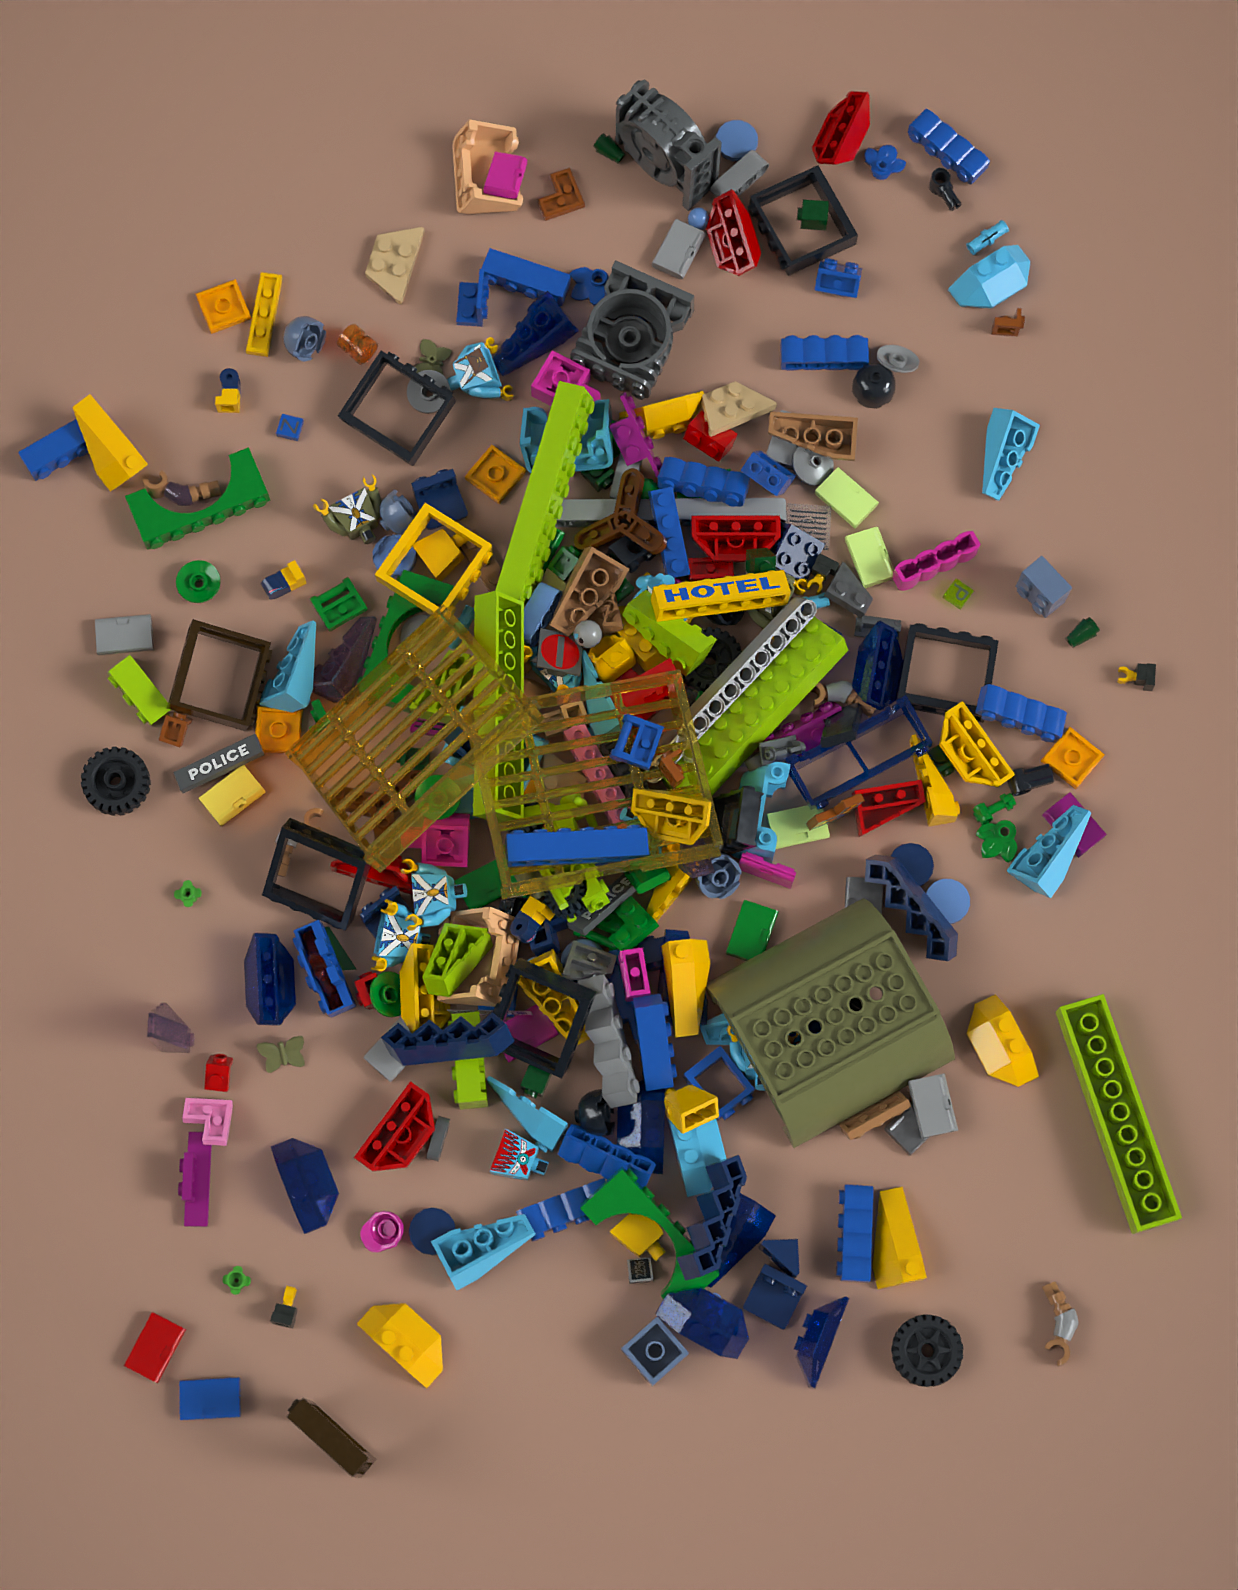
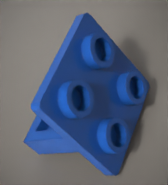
(838, 278)

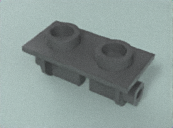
(866, 623)
(779, 749)

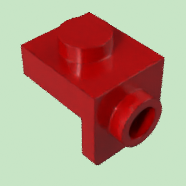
(363, 988)
(218, 1072)

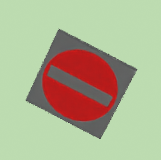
(558, 653)

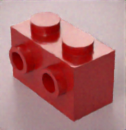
(714, 446)

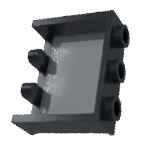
(738, 818)

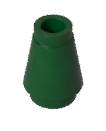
(607, 147)
(1082, 632)

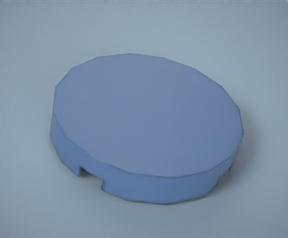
(737, 139)
(384, 547)
(950, 899)

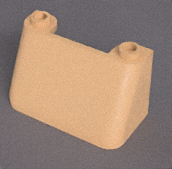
(472, 159)
(488, 977)

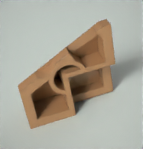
(608, 616)

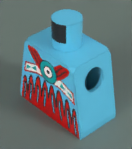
(517, 1158)

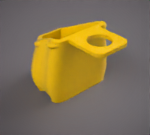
(612, 658)

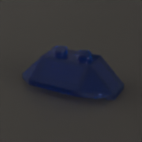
(878, 667)
(269, 980)
(642, 1126)
(306, 1182)
(706, 1320)
(818, 1339)

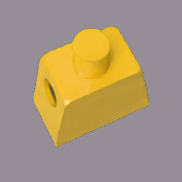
(440, 552)
(690, 1107)
(639, 1235)

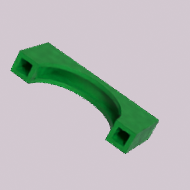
(162, 525)
(398, 611)
(624, 1195)

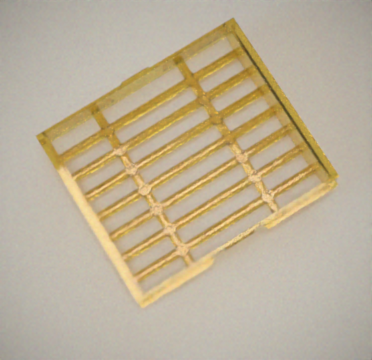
(377, 690)
(693, 767)

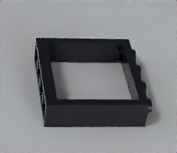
(811, 176)
(409, 371)
(941, 634)
(327, 845)
(526, 1052)

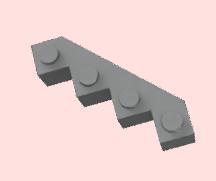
(611, 1050)

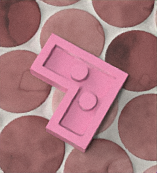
(214, 1114)

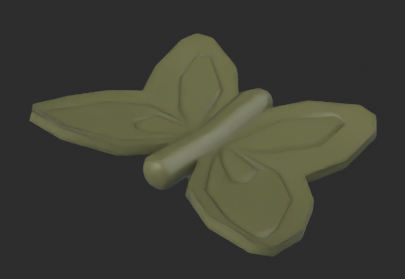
(433, 356)
(282, 1055)

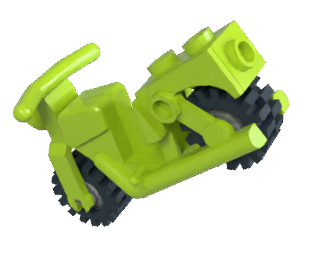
(570, 899)

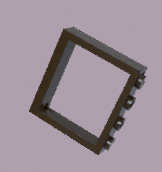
(197, 627)
(330, 1437)

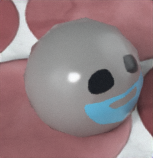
(587, 634)

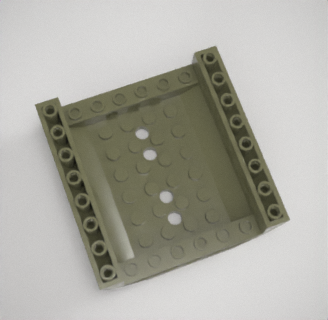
(856, 1053)

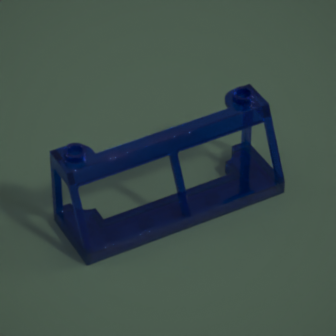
(898, 709)

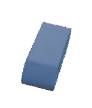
(539, 611)

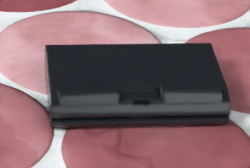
(842, 726)

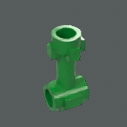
(984, 814)

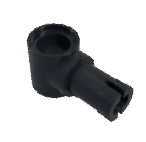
(944, 189)

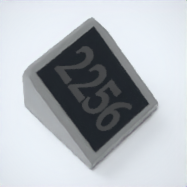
(640, 1270)

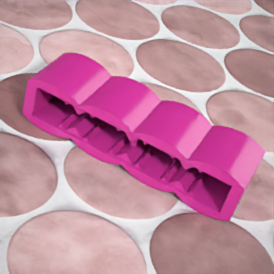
(941, 559)

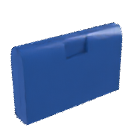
(210, 1398)

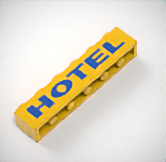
(720, 595)

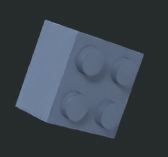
(1043, 587)
(654, 1351)

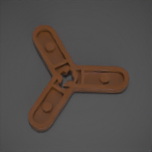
(626, 507)
(389, 819)

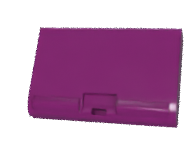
(1093, 832)

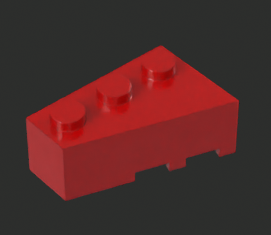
(651, 694)
(886, 803)

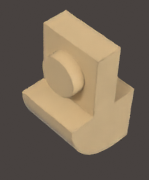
(566, 711)

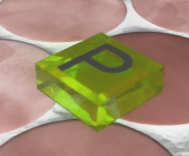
(958, 594)

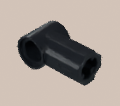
(1029, 779)

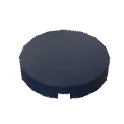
(916, 861)
(427, 1226)

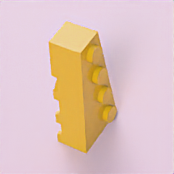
(557, 1006)

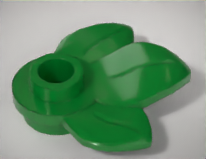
(995, 842)

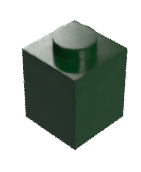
(813, 214)
(760, 560)
(535, 1082)

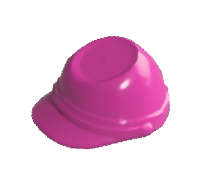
(382, 1231)

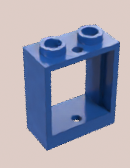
(761, 469)
(706, 1063)

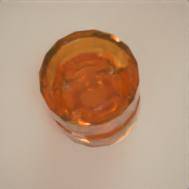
(355, 342)

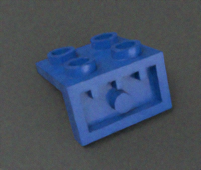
(473, 302)

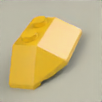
(668, 415)
(646, 654)
(971, 749)
(671, 814)
(416, 1003)
(1000, 1043)
(406, 1339)

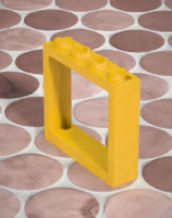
(406, 541)

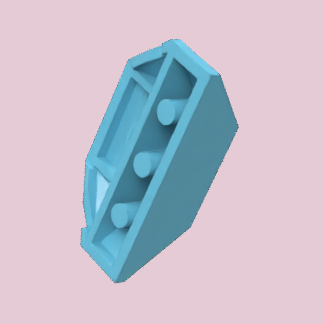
(992, 278)
(695, 1152)

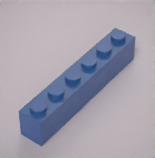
(575, 847)

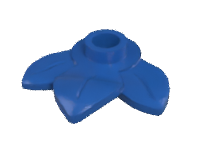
(884, 161)
(586, 285)

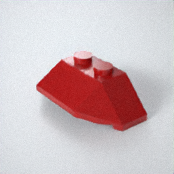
(843, 130)
(732, 235)
(728, 536)
(389, 877)
(399, 1132)

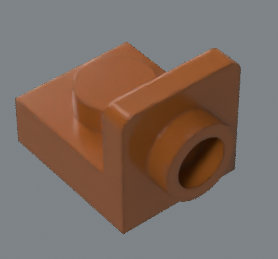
(1008, 326)
(175, 728)
(672, 771)

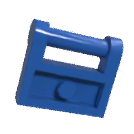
(644, 743)

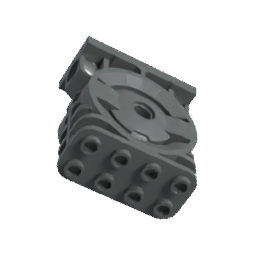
(666, 142)
(630, 295)

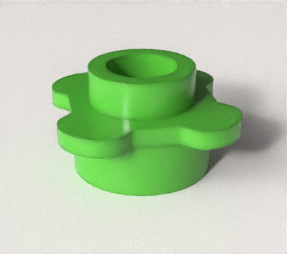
(195, 893)
(230, 1280)

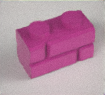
(633, 973)

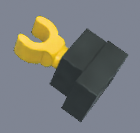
(821, 570)
(1143, 675)
(284, 1313)

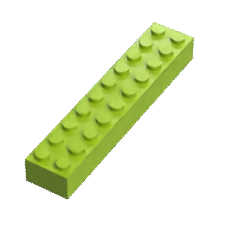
(546, 491)
(501, 633)
(767, 701)
(1118, 1114)

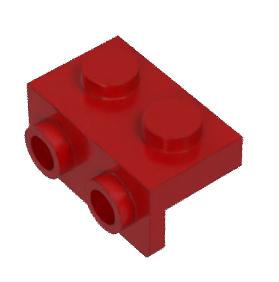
(707, 569)

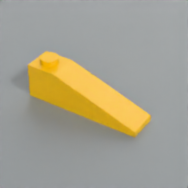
(109, 449)
(939, 803)
(668, 892)
(686, 978)
(896, 1248)

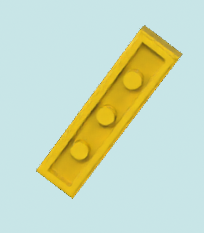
(264, 314)

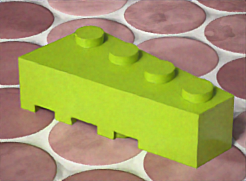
(671, 638)
(470, 1074)

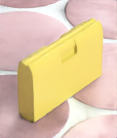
(232, 795)

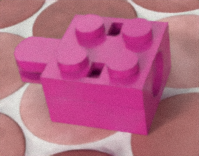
(558, 369)
(446, 842)

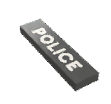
(219, 763)
(617, 894)

